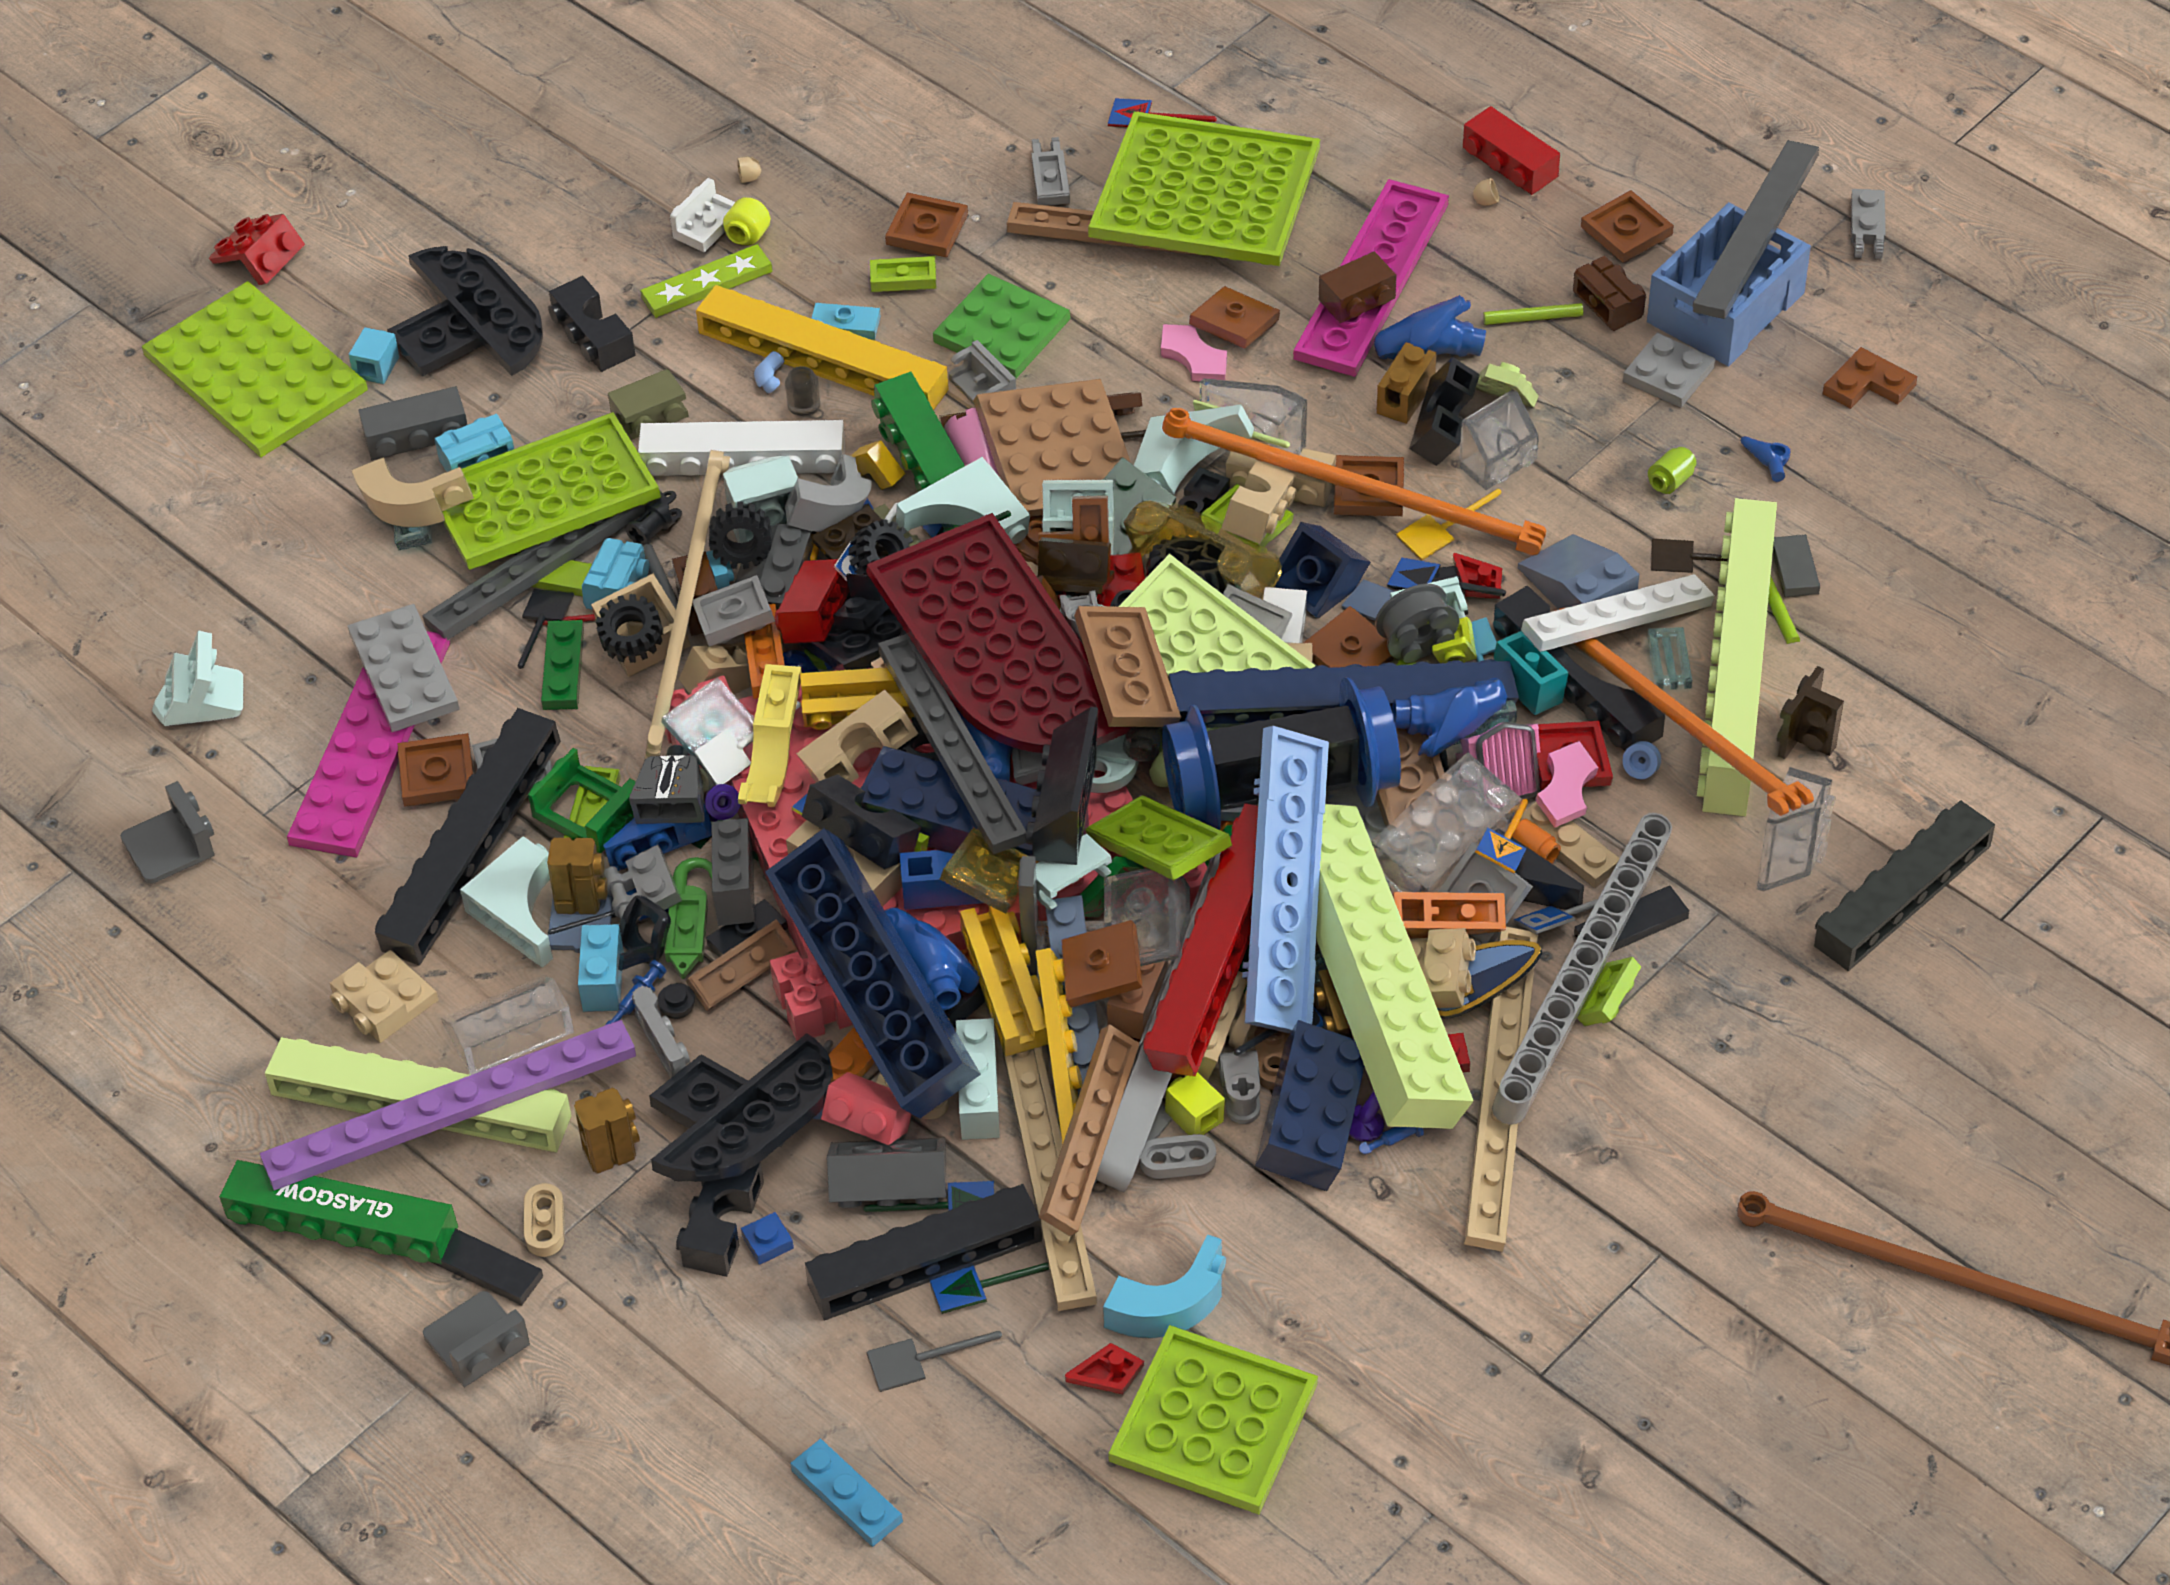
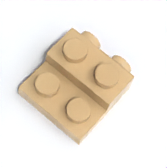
(1445, 964)
(382, 995)

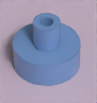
(1641, 760)

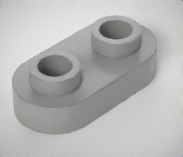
(1177, 1156)

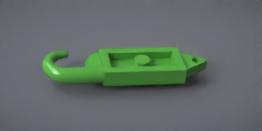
(688, 919)

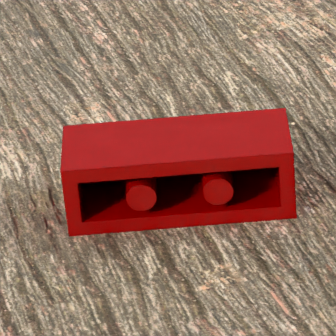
(1511, 150)
(811, 602)

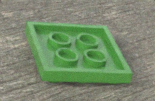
(1005, 321)

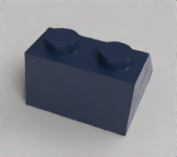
(1321, 566)

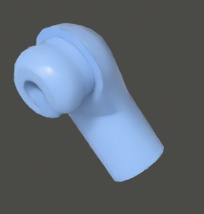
(765, 372)

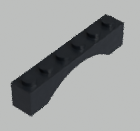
(1621, 711)

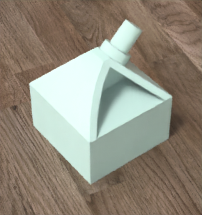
(764, 484)

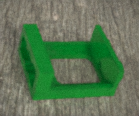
(569, 772)

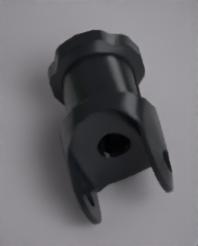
(656, 518)

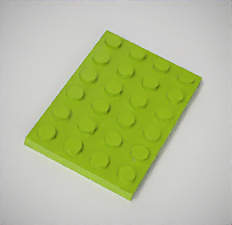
(254, 368)
(548, 490)

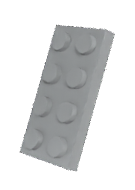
(403, 667)

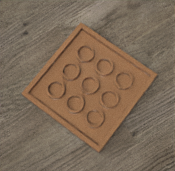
(1050, 435)

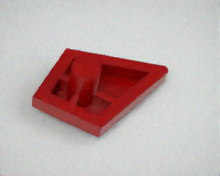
(1477, 573)
(1107, 1370)

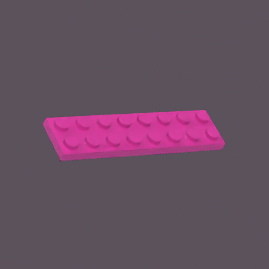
(1398, 232)
(352, 773)

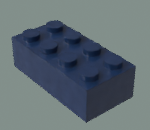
(1311, 1106)

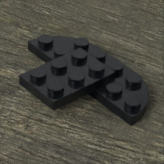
(477, 310)
(738, 1119)

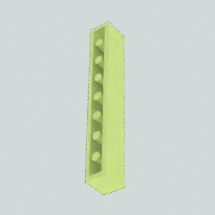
(371, 1082)

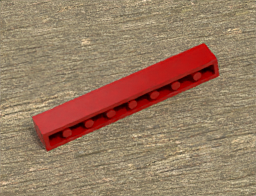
(1208, 958)

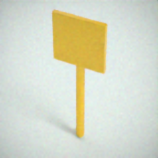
(1429, 536)

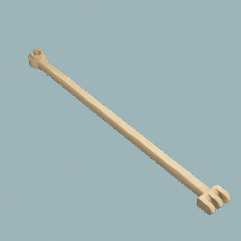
(717, 465)

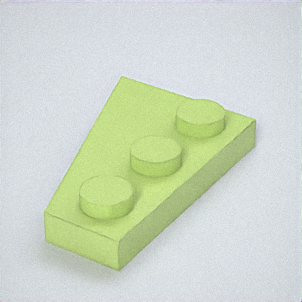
(1503, 379)

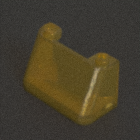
(1241, 562)

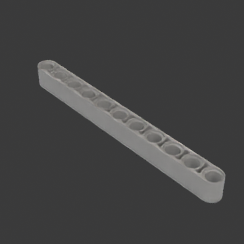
(1581, 969)
(1144, 1086)

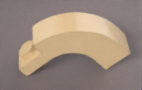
(410, 503)

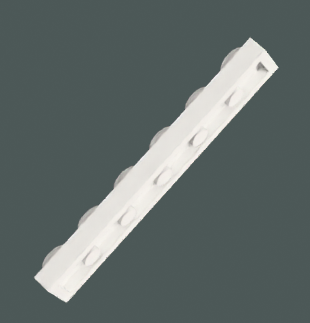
(1617, 612)

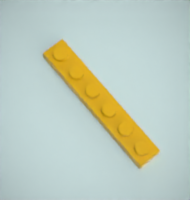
(1060, 1039)

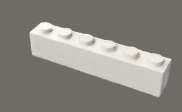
(686, 447)

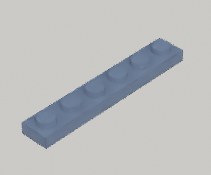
(1064, 922)

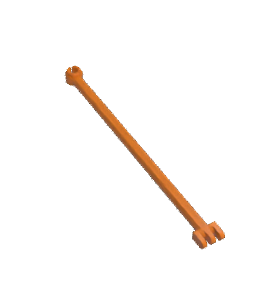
(1528, 538)
(1779, 795)

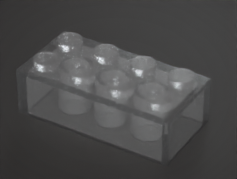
(1441, 824)

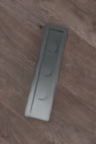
(1029, 908)

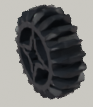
(1196, 554)

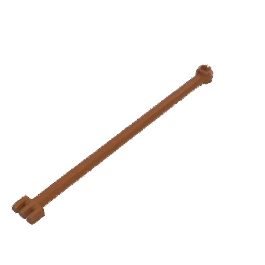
(1955, 1274)

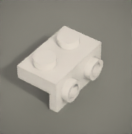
(700, 217)

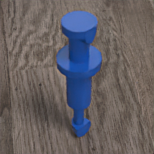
(626, 1005)
(1391, 1137)

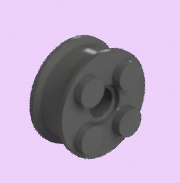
(1416, 621)

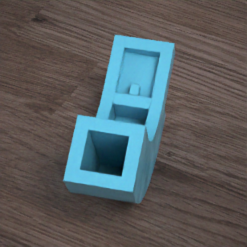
(1150, 1309)

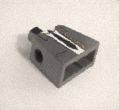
(669, 789)

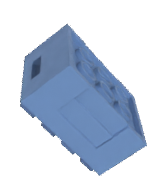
(1771, 287)

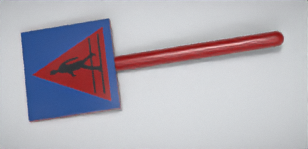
(1124, 109)

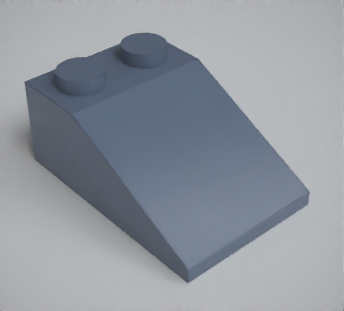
(1579, 572)

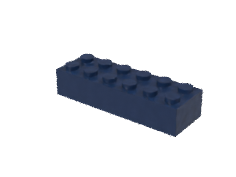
(927, 796)

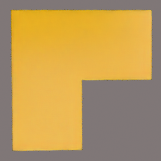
(879, 463)

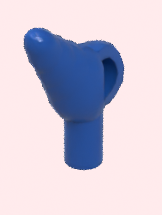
(1769, 454)

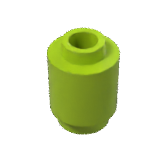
(1672, 470)

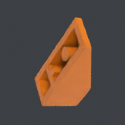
(1445, 910)

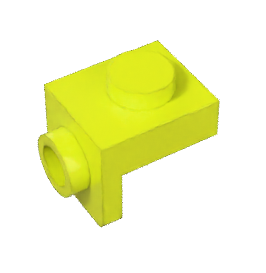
(1460, 648)

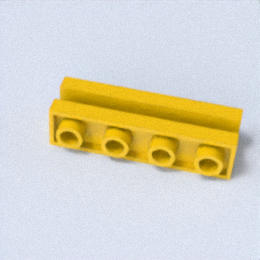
(836, 694)
(1005, 978)

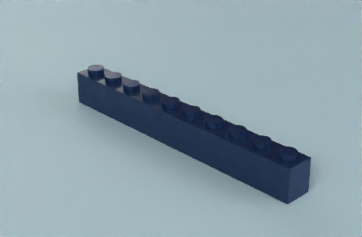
(1263, 695)

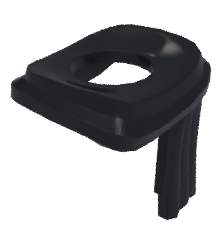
(638, 949)

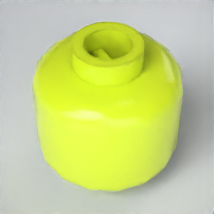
(746, 221)

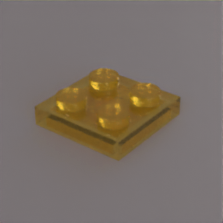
(984, 874)

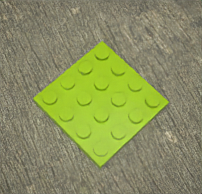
(1213, 1419)

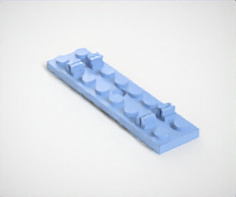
(1286, 845)

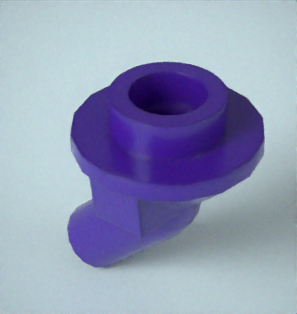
(722, 802)
(1366, 1121)

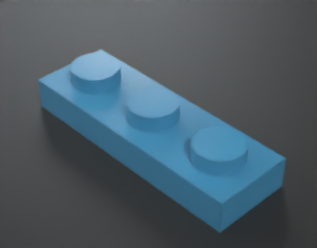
(846, 1492)

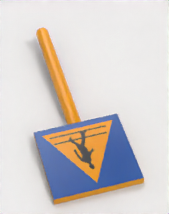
(1500, 848)

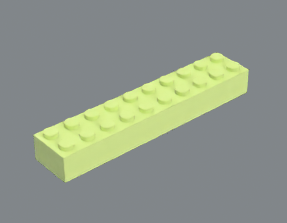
(1738, 651)
(1383, 983)

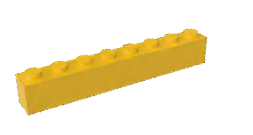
(813, 344)

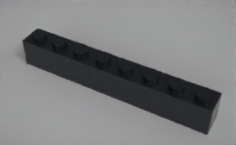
(467, 836)

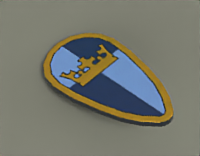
(1494, 971)

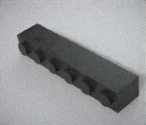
(1903, 885)

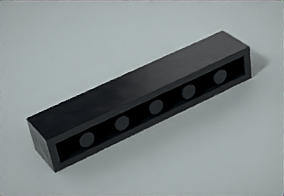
(923, 1251)

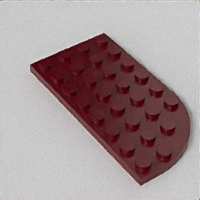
(991, 634)

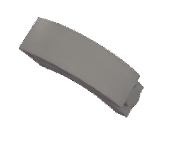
(821, 506)

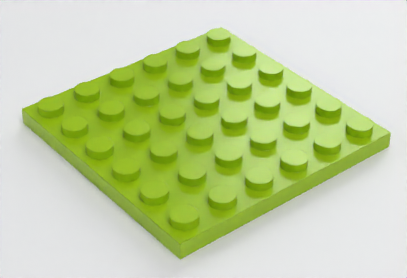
(1205, 188)

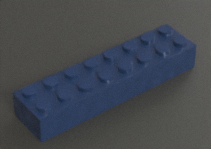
(872, 974)

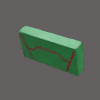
(1094, 893)

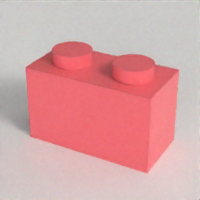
(865, 1109)

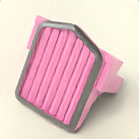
(1510, 754)

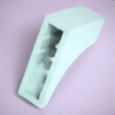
(1171, 458)
(964, 498)
(505, 897)

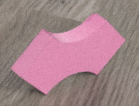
(1186, 347)
(1563, 796)

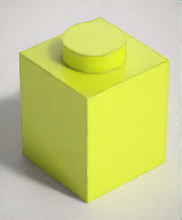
(1194, 1104)

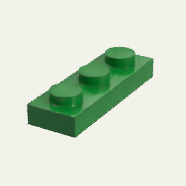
(562, 665)

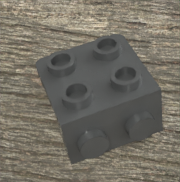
(170, 839)
(476, 1337)

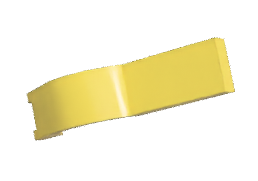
(771, 735)

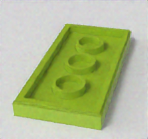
(1158, 837)

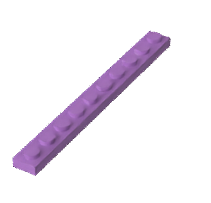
(447, 1105)

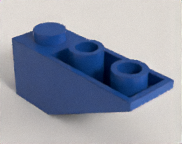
(640, 837)
(922, 881)

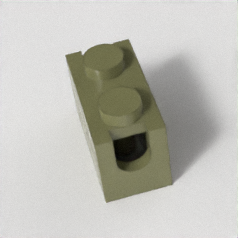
(648, 401)

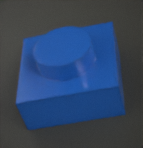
(767, 1238)

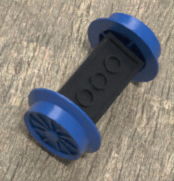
(1220, 765)

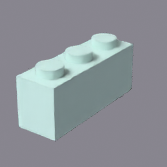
(980, 1097)

